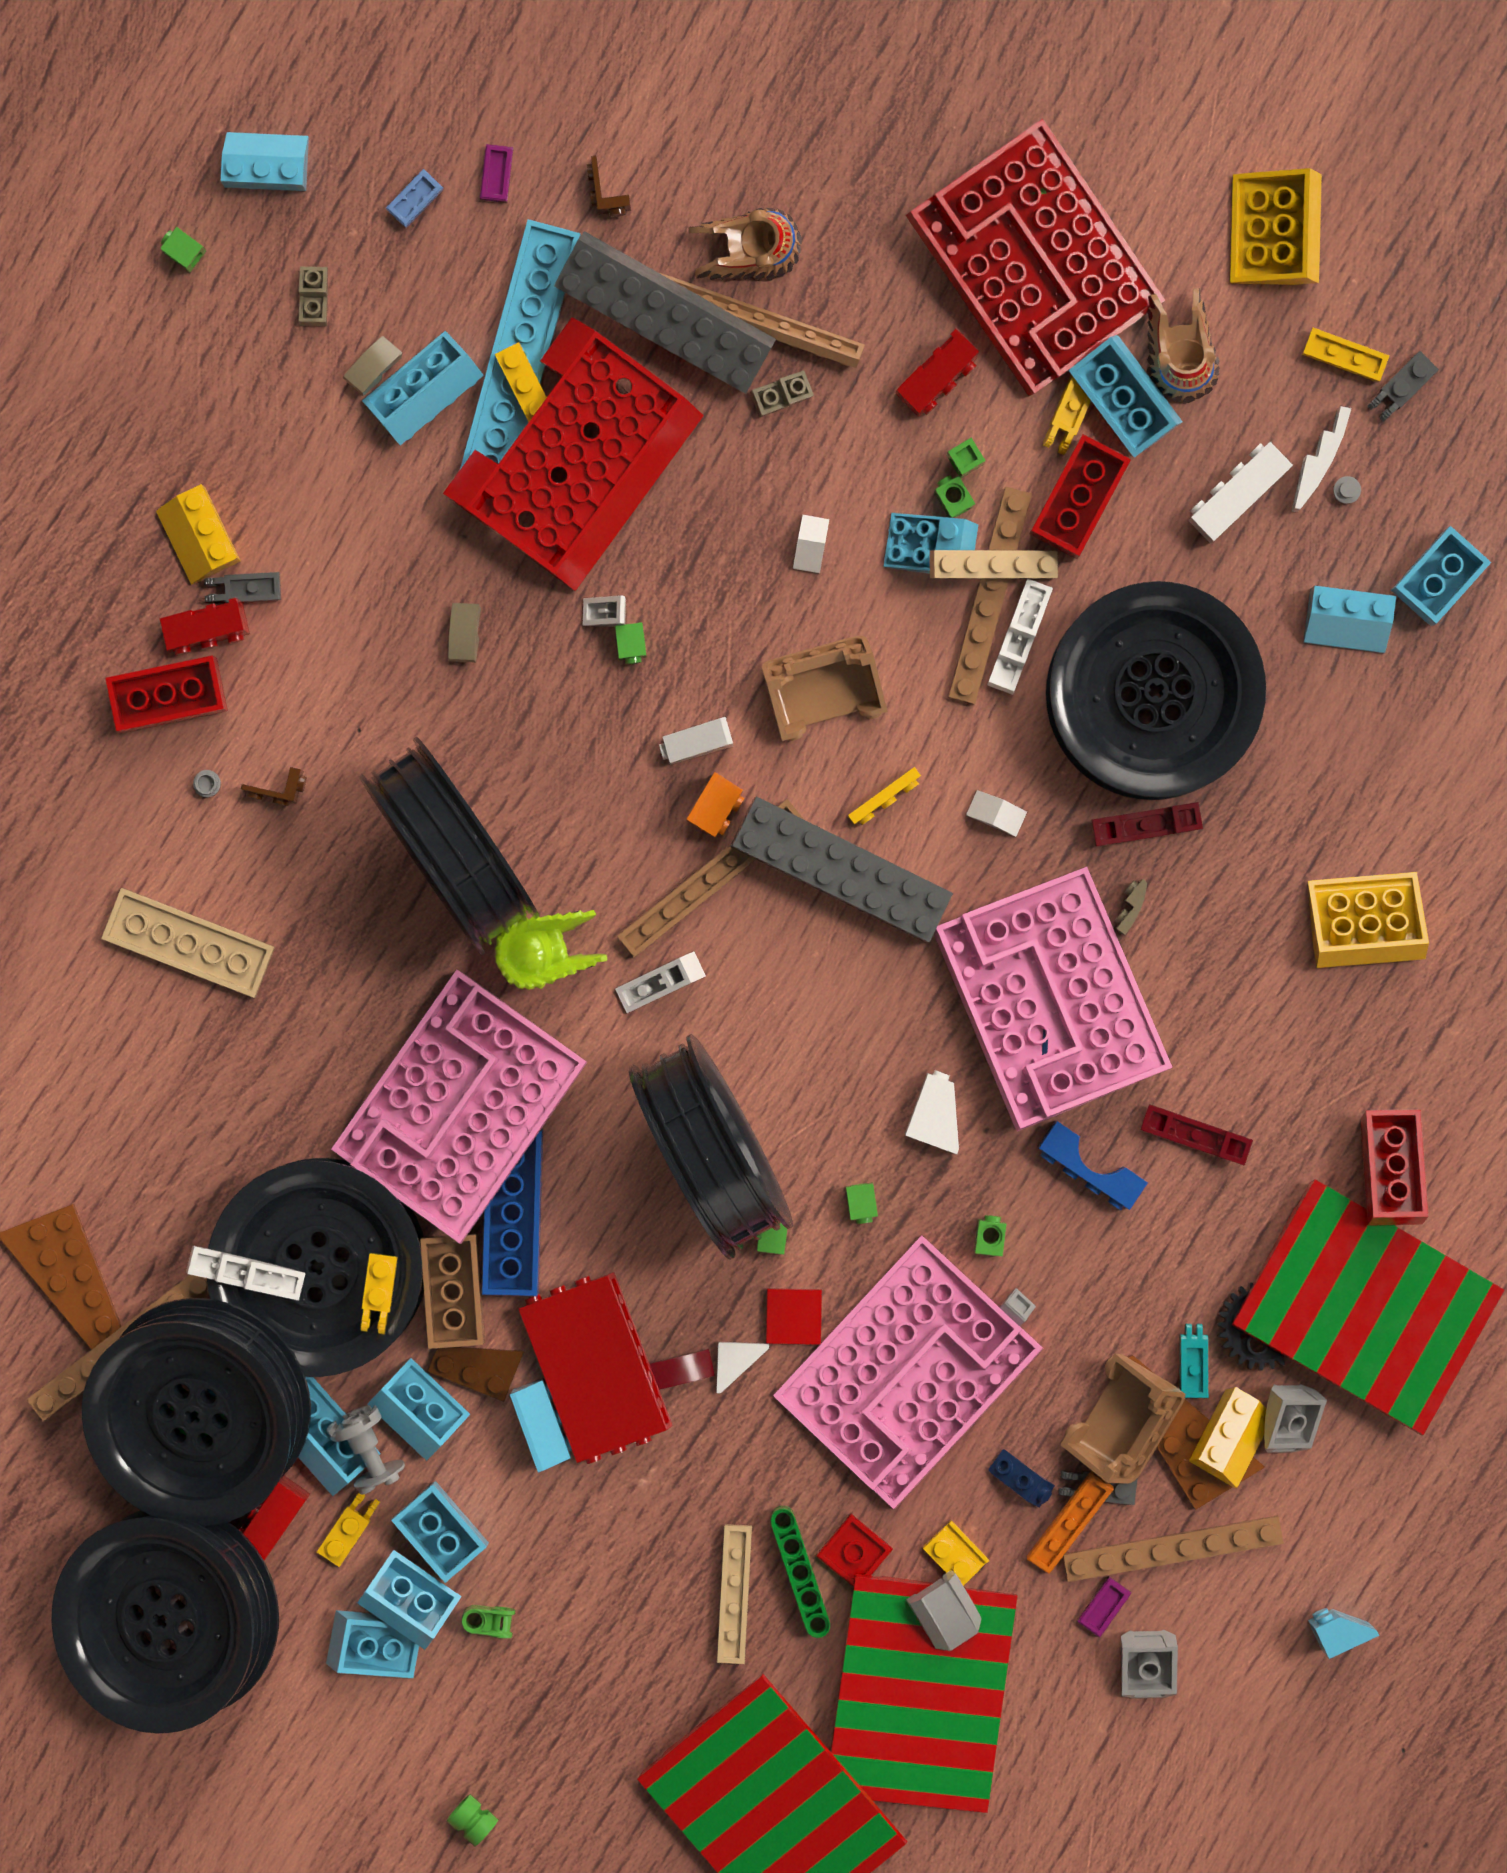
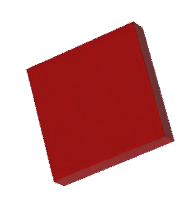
(794, 1316)
(854, 1550)

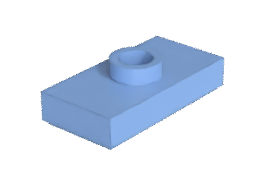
(414, 198)

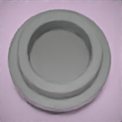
(1347, 490)
(207, 783)

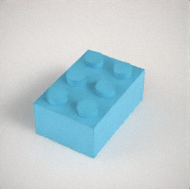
(1440, 576)
(440, 1531)
(409, 1599)

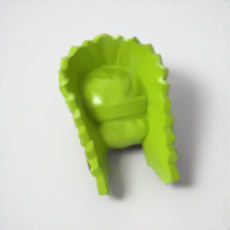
(536, 951)

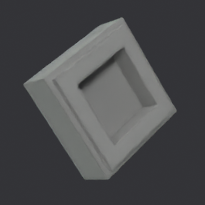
(1017, 1307)

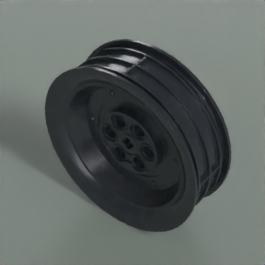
(1207, 651)
(449, 845)
(710, 1147)
(353, 1213)
(255, 1388)
(104, 1636)

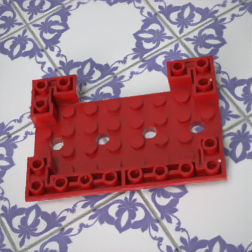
(604, 474)

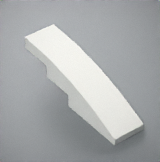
(1316, 466)
(1020, 636)
(245, 1272)

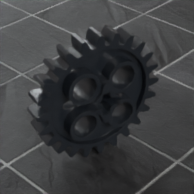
(1242, 1346)

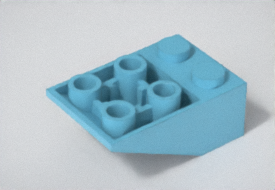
(914, 537)

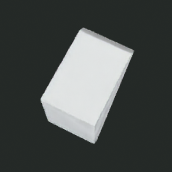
(811, 544)
(604, 611)
(996, 813)

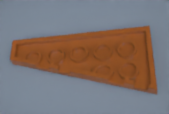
(65, 1268)
(1178, 1448)

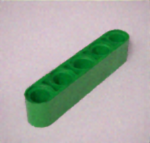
(804, 1584)

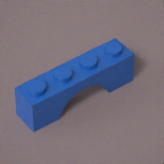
(1063, 1146)

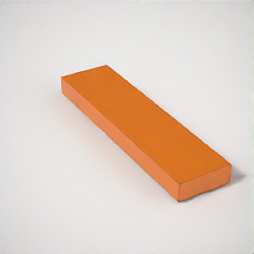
(1070, 1522)

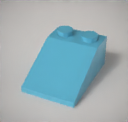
(369, 1647)

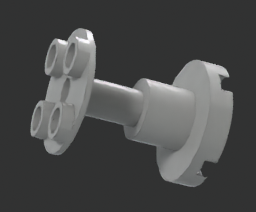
(362, 1440)

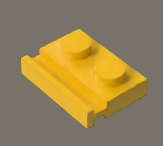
(956, 1552)

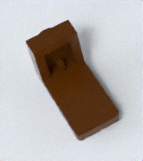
(616, 205)
(295, 784)

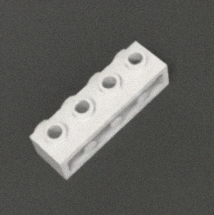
(1240, 492)

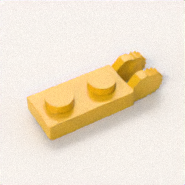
(1068, 415)
(378, 1289)
(346, 1531)

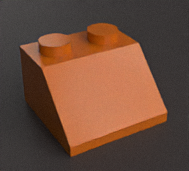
(715, 805)

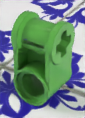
(490, 1620)

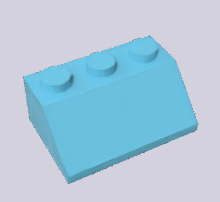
(265, 161)
(1349, 619)
(419, 1409)
(541, 1424)

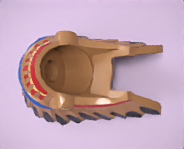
(757, 243)
(1181, 355)

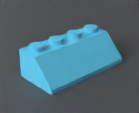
(423, 387)
(1125, 395)
(328, 1460)

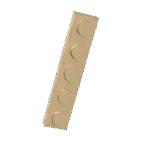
(993, 564)
(734, 1594)

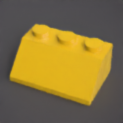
(197, 534)
(1231, 1437)

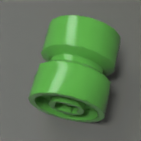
(472, 1820)

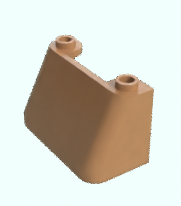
(823, 685)
(1125, 1422)

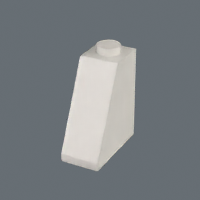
(696, 741)
(935, 1114)

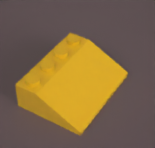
(1276, 227)
(1367, 920)

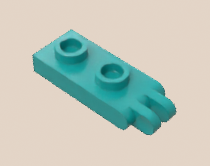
(1193, 1363)

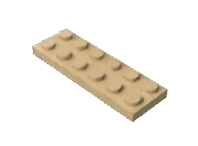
(188, 942)

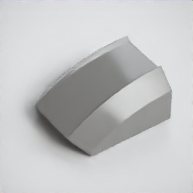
(1292, 1418)
(946, 1612)
(1149, 1664)

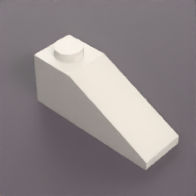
(660, 982)

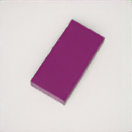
(496, 173)
(1104, 1606)

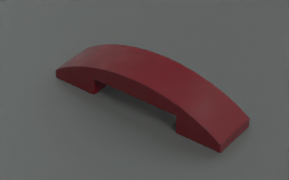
(1147, 824)
(1196, 1134)
(683, 1369)

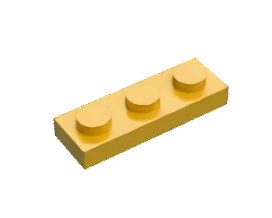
(1345, 355)
(521, 379)
(885, 797)

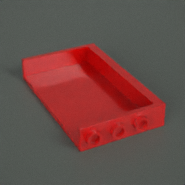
(595, 1367)

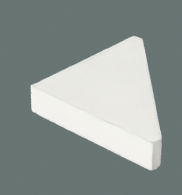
(735, 1359)

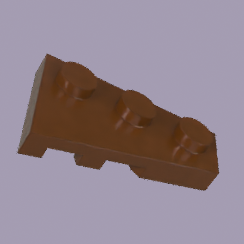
(478, 1368)

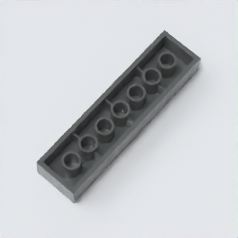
(664, 312)
(841, 869)

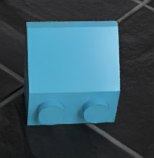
(1339, 1631)

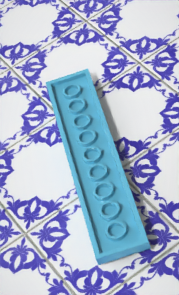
(531, 320)

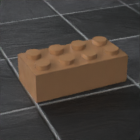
(452, 1291)

